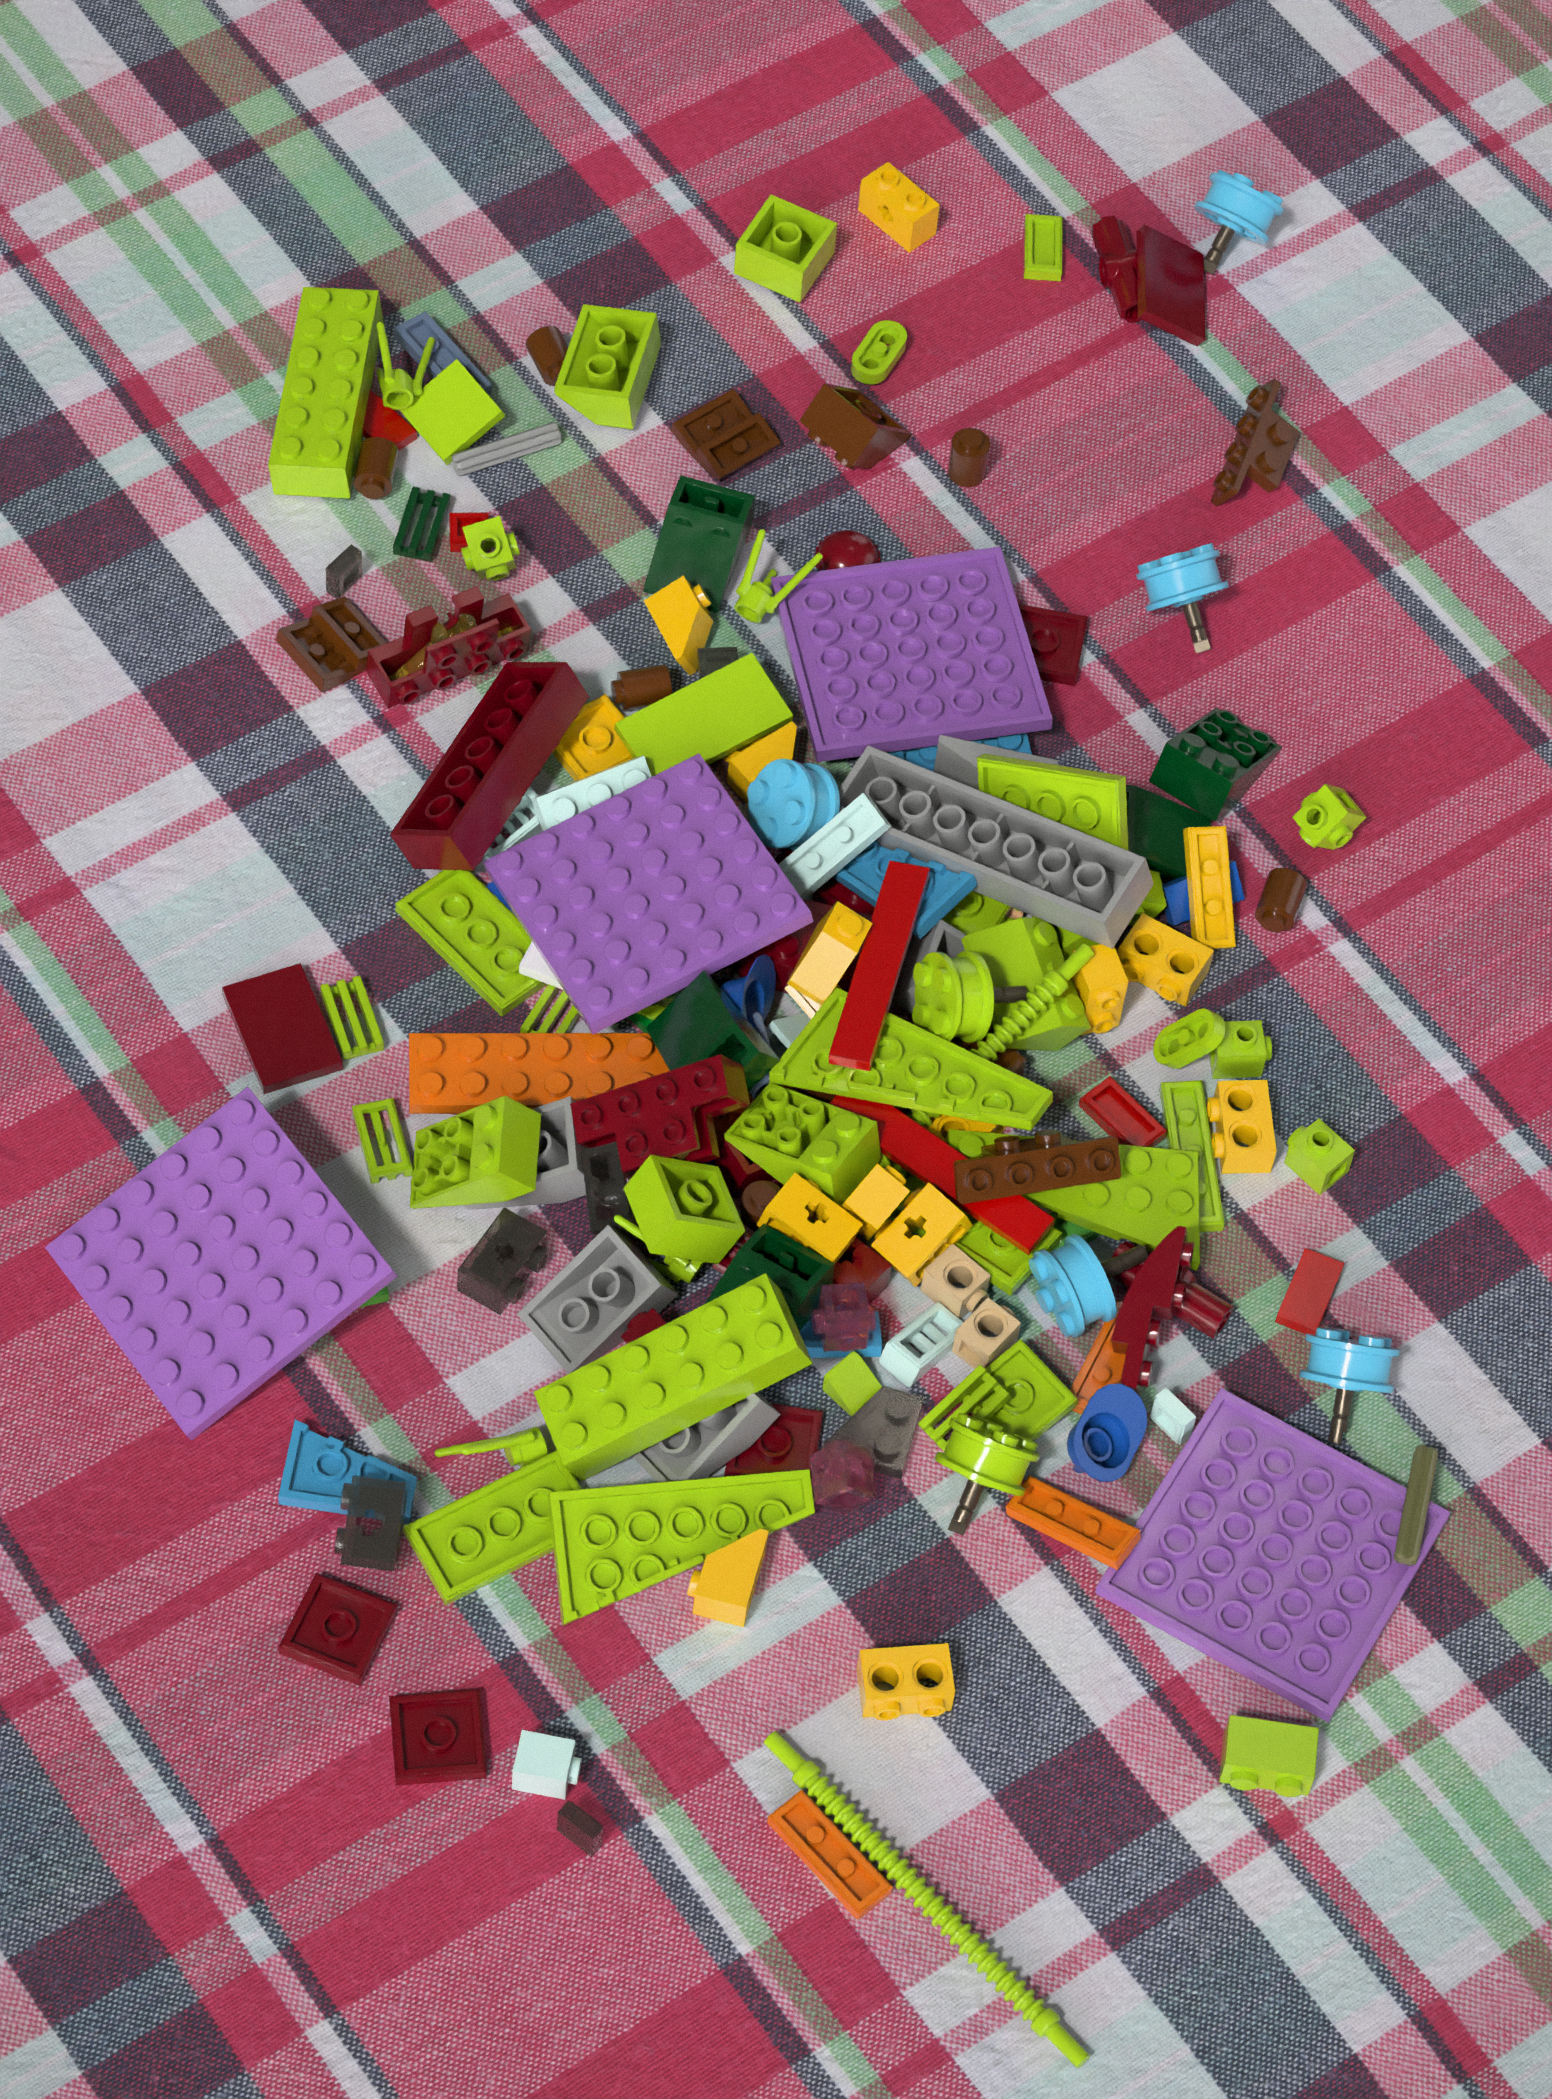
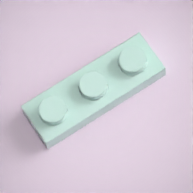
(587, 792)
(834, 845)

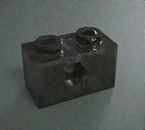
(605, 1187)
(503, 1261)
(389, 1501)

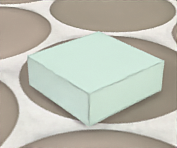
(1172, 1416)

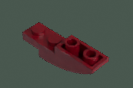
(1151, 1296)

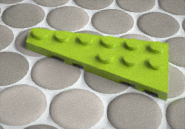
(912, 1072)
(1143, 1205)
(642, 1534)

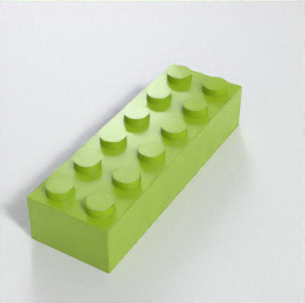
(325, 393)
(672, 1377)

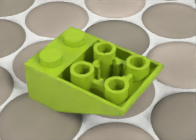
(807, 1137)
(477, 1156)

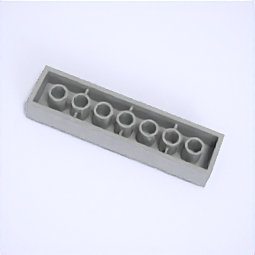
(1008, 849)

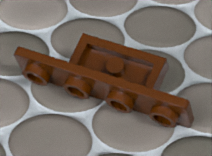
(1259, 447)
(1035, 1165)

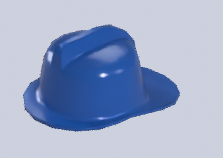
(754, 991)
(1108, 1433)

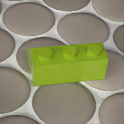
(609, 364)
(1020, 956)

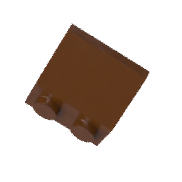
(852, 426)

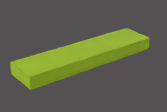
(1189, 1130)

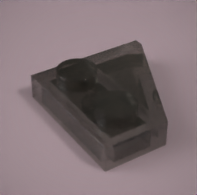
(885, 1428)

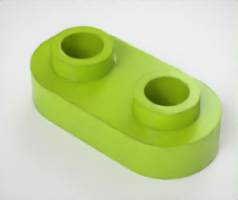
(875, 359)
(1189, 1038)

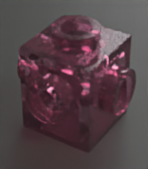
(843, 1317)
(842, 1476)

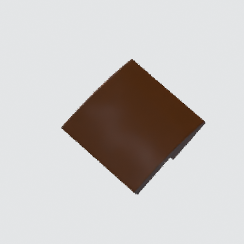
(724, 435)
(330, 643)

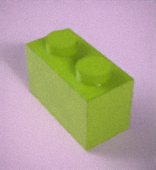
(1268, 1756)

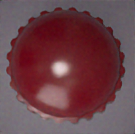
(846, 549)

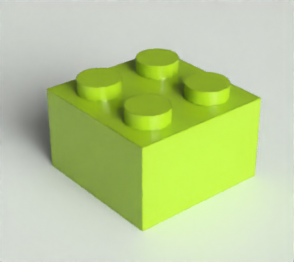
(785, 248)
(684, 1209)

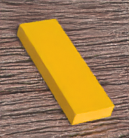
(1209, 886)

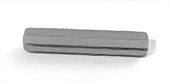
(506, 449)

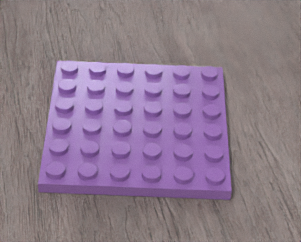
(911, 654)
(647, 893)
(220, 1263)
(1271, 1555)

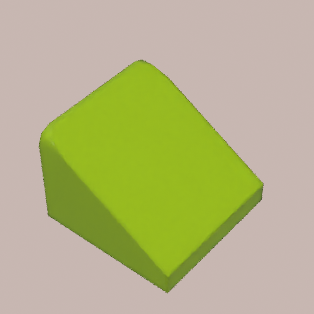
(850, 1383)

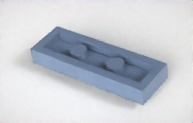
(414, 336)

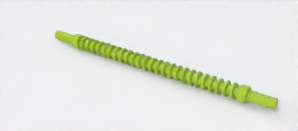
(1052, 984)
(1044, 2021)

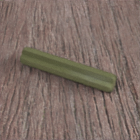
(1416, 1505)

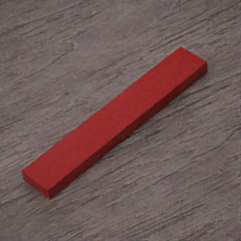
(879, 966)
(932, 1163)

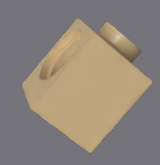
(956, 1267)
(979, 1349)

